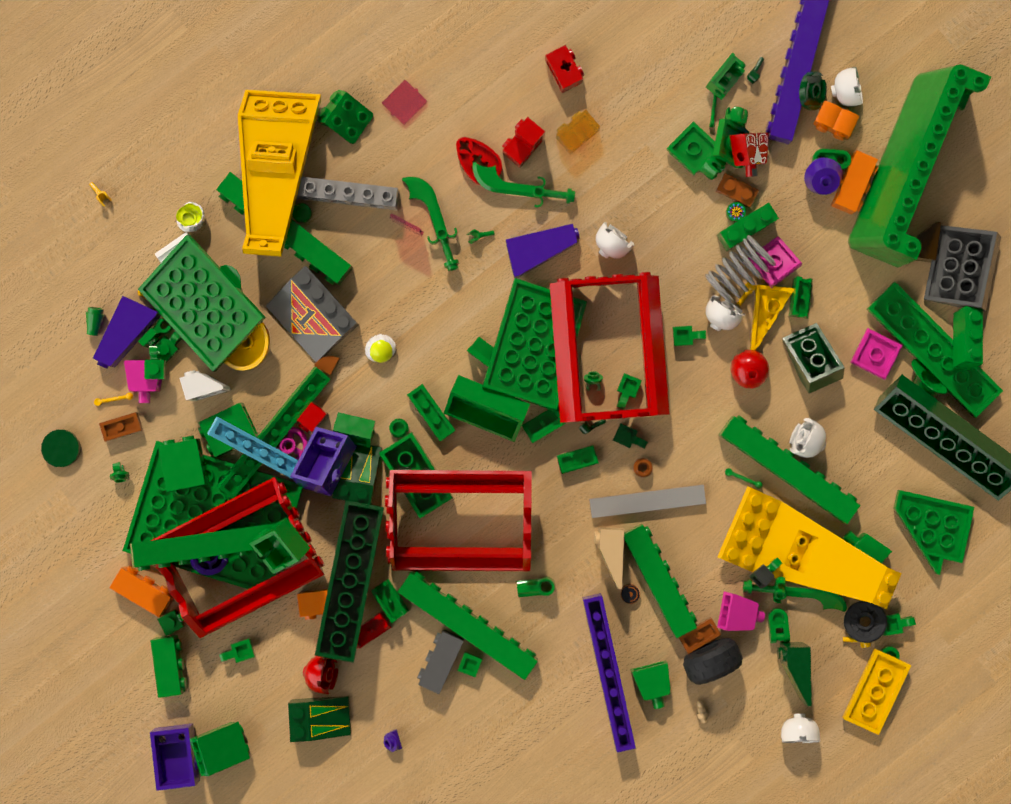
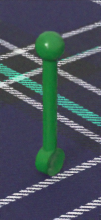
(713, 111)
(729, 472)

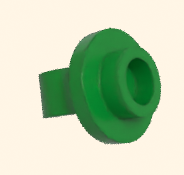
(593, 378)
(119, 474)

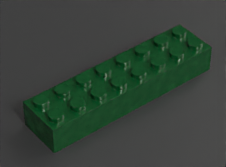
(947, 436)
(349, 581)

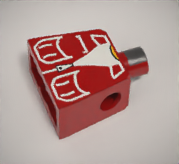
(750, 151)

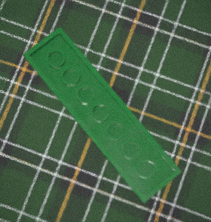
(933, 349)

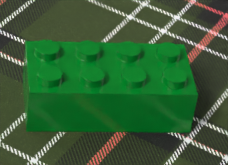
(410, 455)

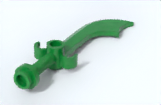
(488, 179)
(423, 191)
(780, 591)

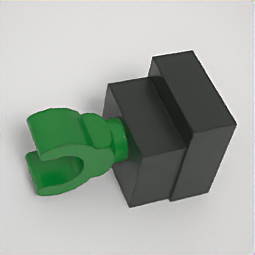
(764, 575)

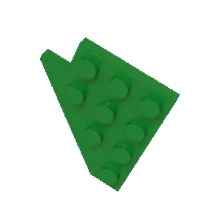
(936, 526)

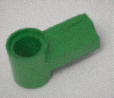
(533, 587)

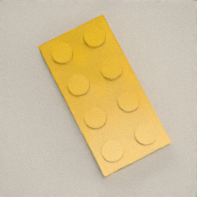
(876, 691)

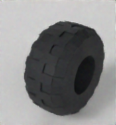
(712, 661)

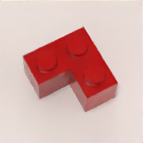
(524, 143)

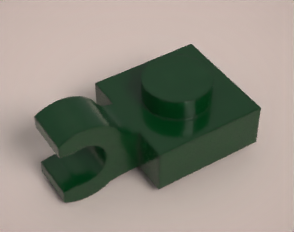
(627, 436)

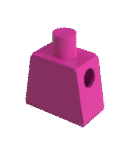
(136, 382)
(738, 613)

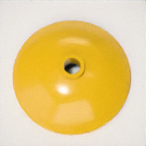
(252, 355)

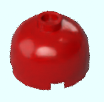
(750, 369)
(320, 674)

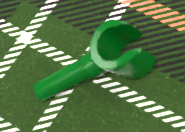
(477, 235)

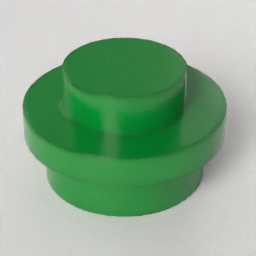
(398, 428)

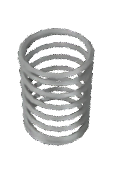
(748, 242)

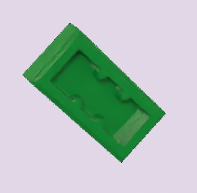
(577, 459)

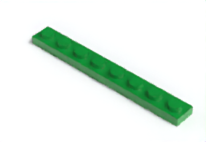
(275, 430)

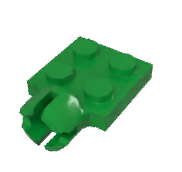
(732, 124)
(695, 152)

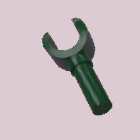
(753, 76)
(585, 428)

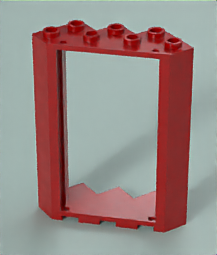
(651, 338)
(458, 557)
(258, 595)

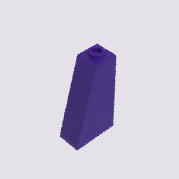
(535, 249)
(125, 329)

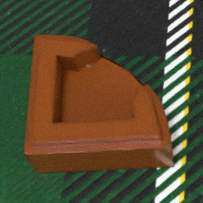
(327, 364)

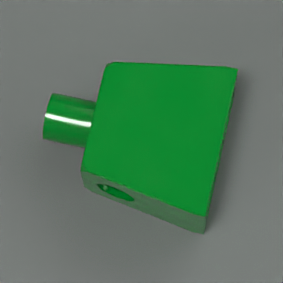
(868, 545)
(653, 682)

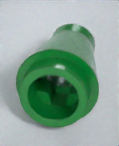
(94, 319)

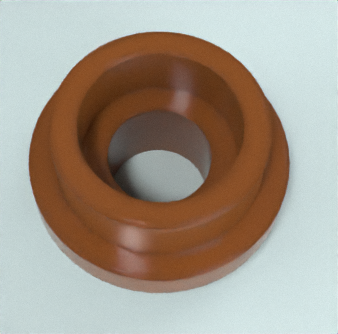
(649, 467)

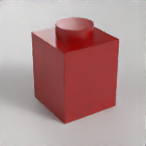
(311, 417)

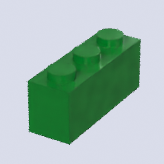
(746, 226)
(968, 338)
(168, 666)

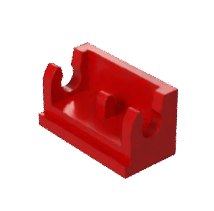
(372, 629)

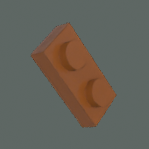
(737, 190)
(121, 426)
(700, 636)

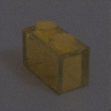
(577, 131)

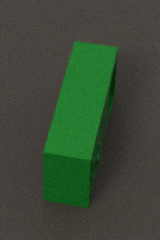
(486, 408)

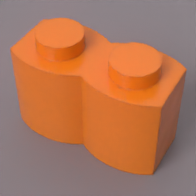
(835, 120)

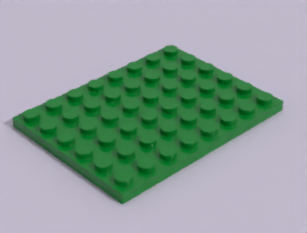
(163, 511)

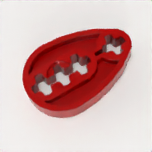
(477, 149)

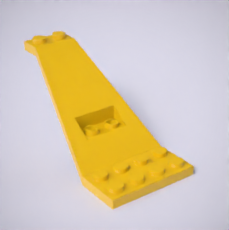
(273, 153)
(772, 529)

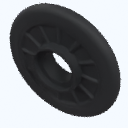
(874, 630)

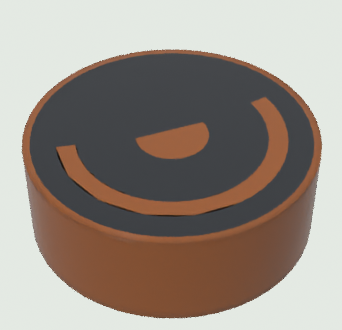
(629, 593)

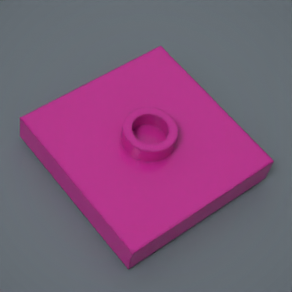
(785, 262)
(876, 354)

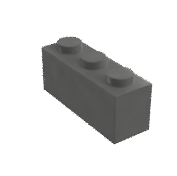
(440, 661)

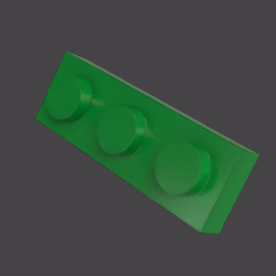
(431, 412)

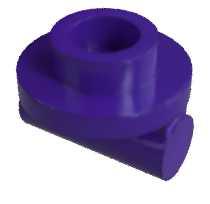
(392, 741)

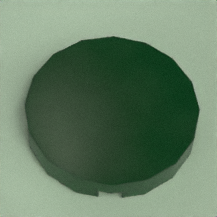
(812, 90)
(60, 448)

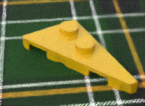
(767, 305)

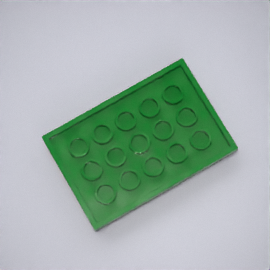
(201, 303)
(525, 349)

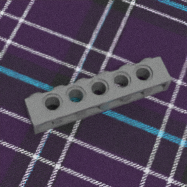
(348, 193)

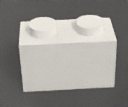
(200, 386)

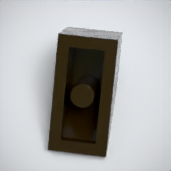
(929, 243)

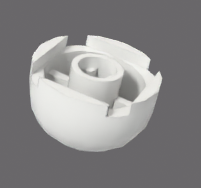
(848, 87)
(612, 242)
(723, 314)
(808, 439)
(800, 730)

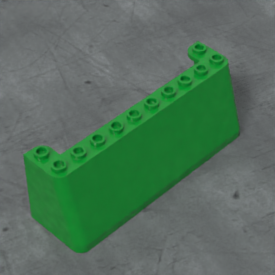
(909, 161)

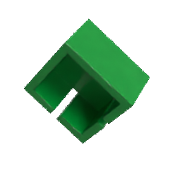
(287, 542)

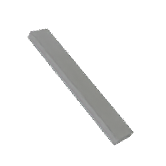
(647, 501)

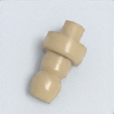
(702, 712)

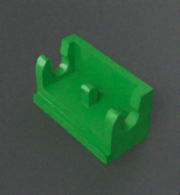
(726, 76)
(800, 297)
(542, 425)
(357, 428)
(390, 600)

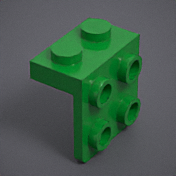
(345, 116)

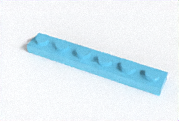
(252, 447)

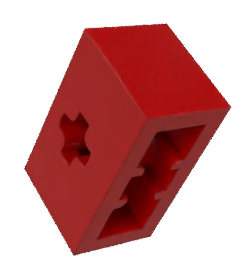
(564, 79)

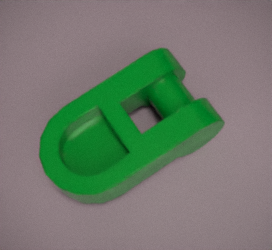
(778, 619)

